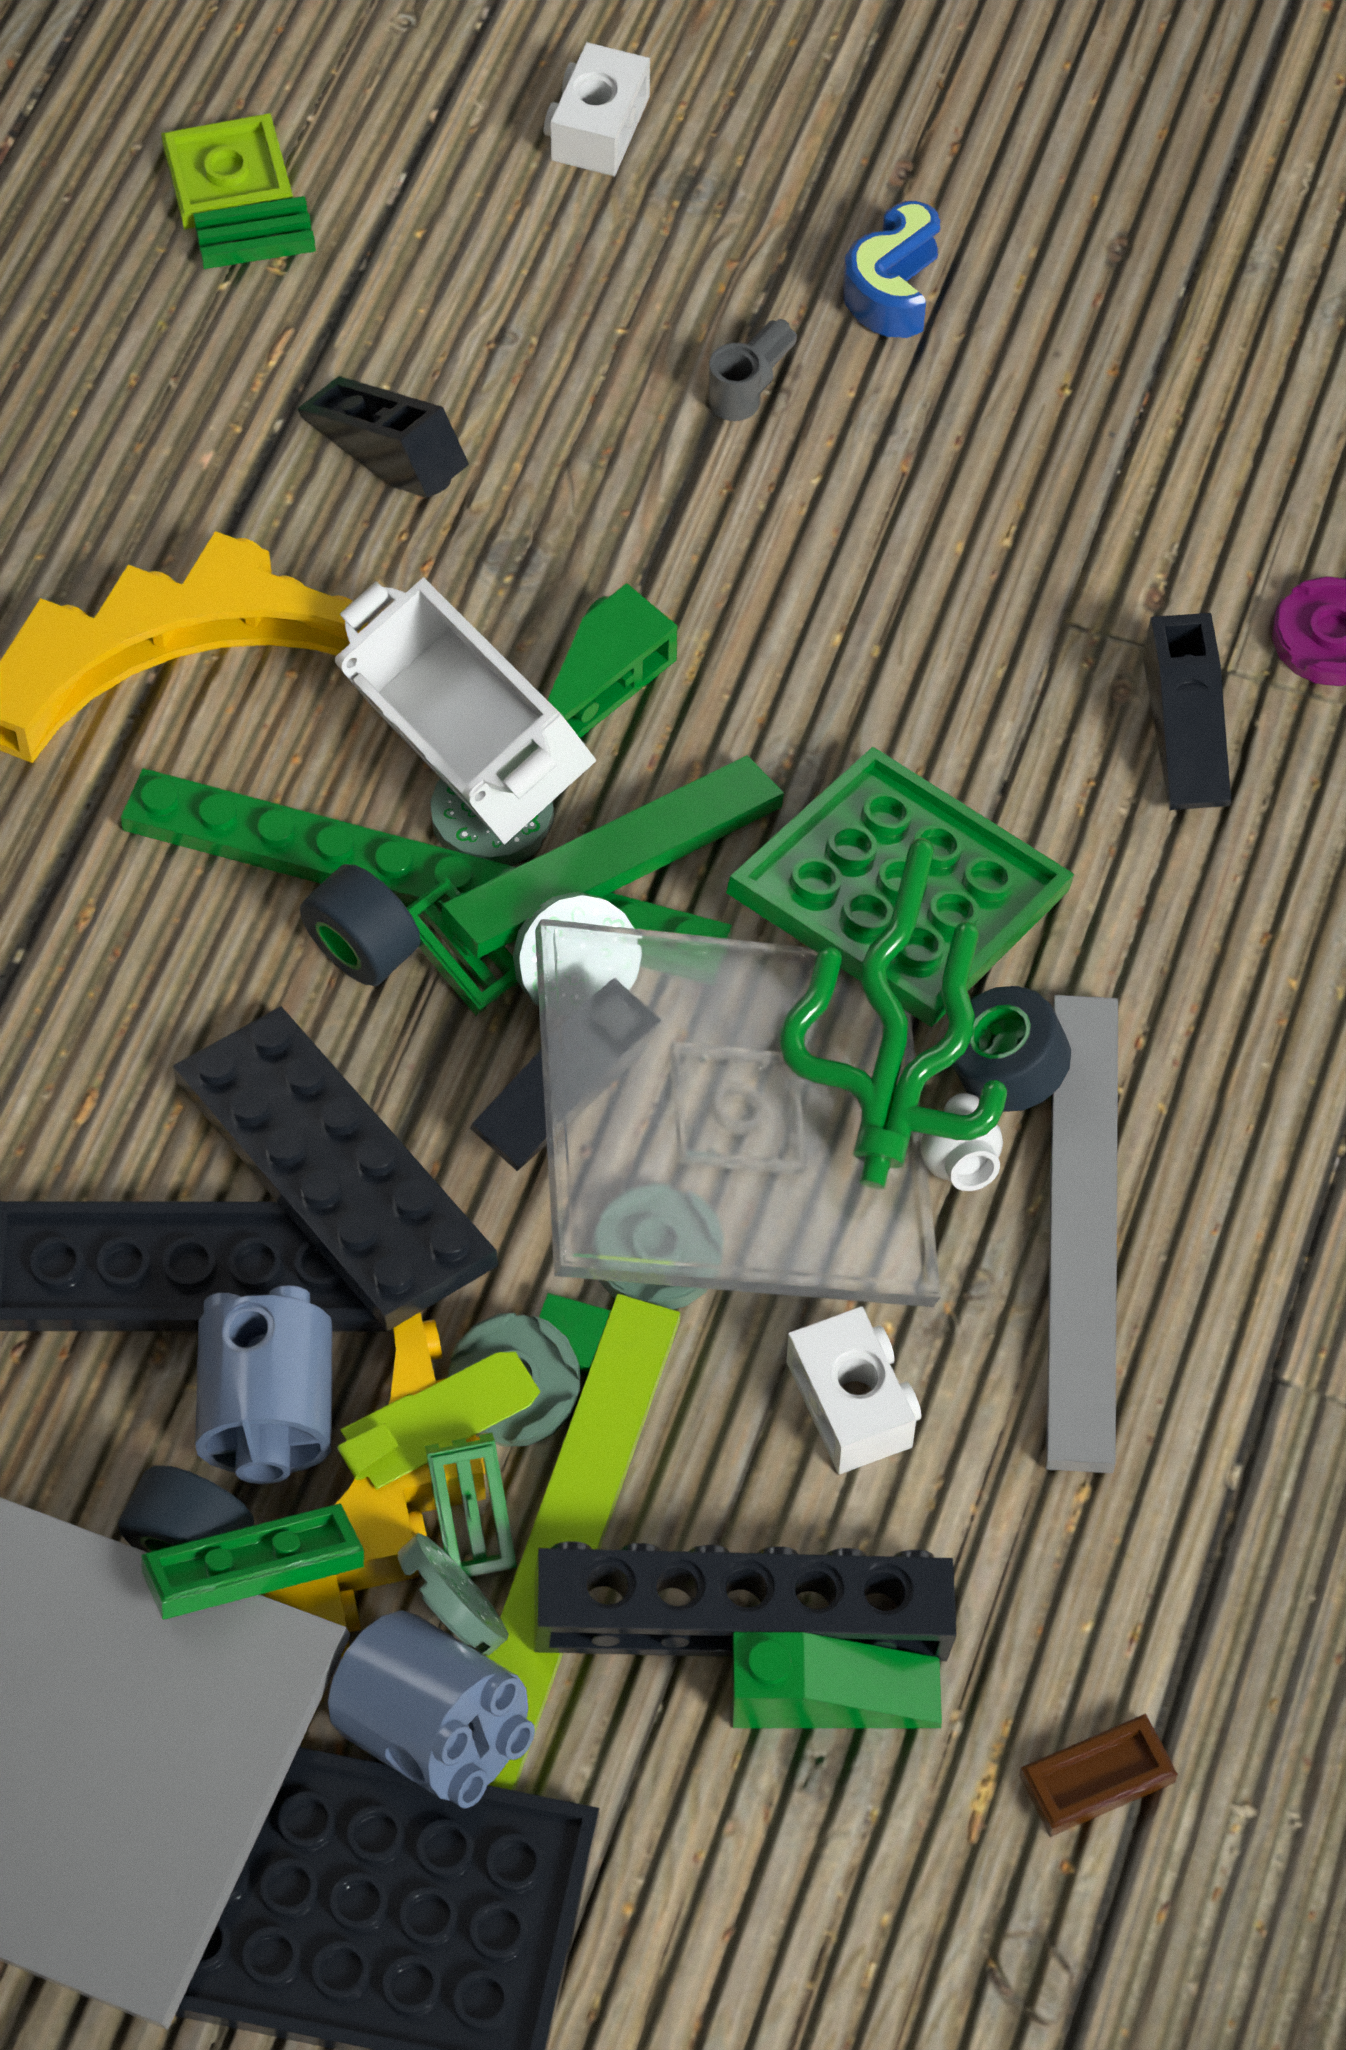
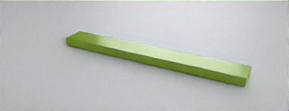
(586, 1481)

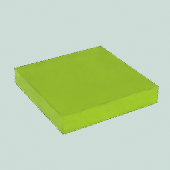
(225, 165)

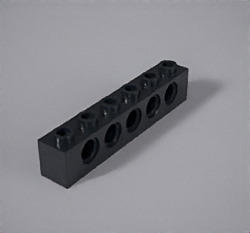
(646, 1625)

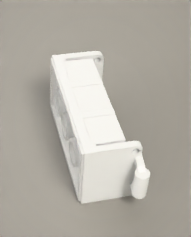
(460, 705)

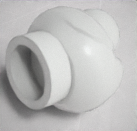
(964, 1163)

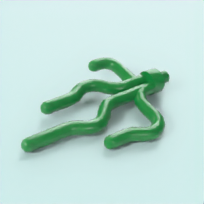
(890, 1109)

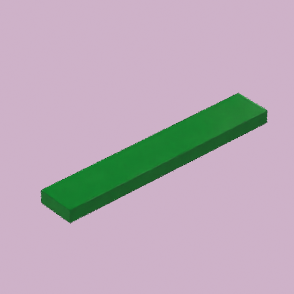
(615, 853)

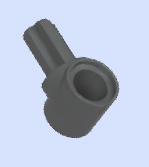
(744, 370)

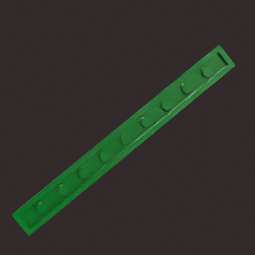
(318, 845)

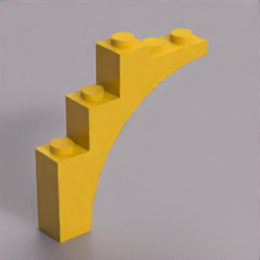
(148, 618)
(393, 1513)

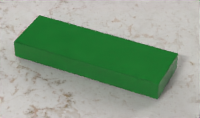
(252, 1561)

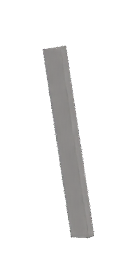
(1083, 1242)

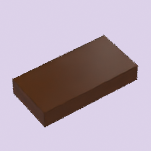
(1098, 1775)

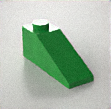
(612, 657)
(831, 1684)

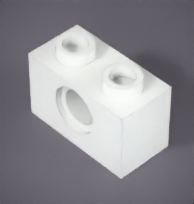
(598, 108)
(851, 1425)

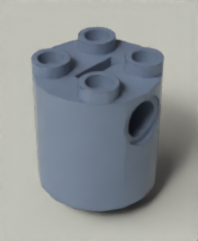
(264, 1384)
(430, 1707)

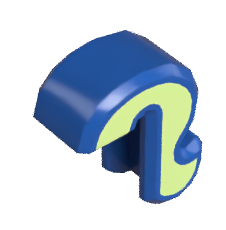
(881, 265)

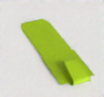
(395, 1437)

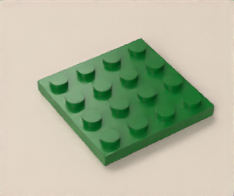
(841, 865)

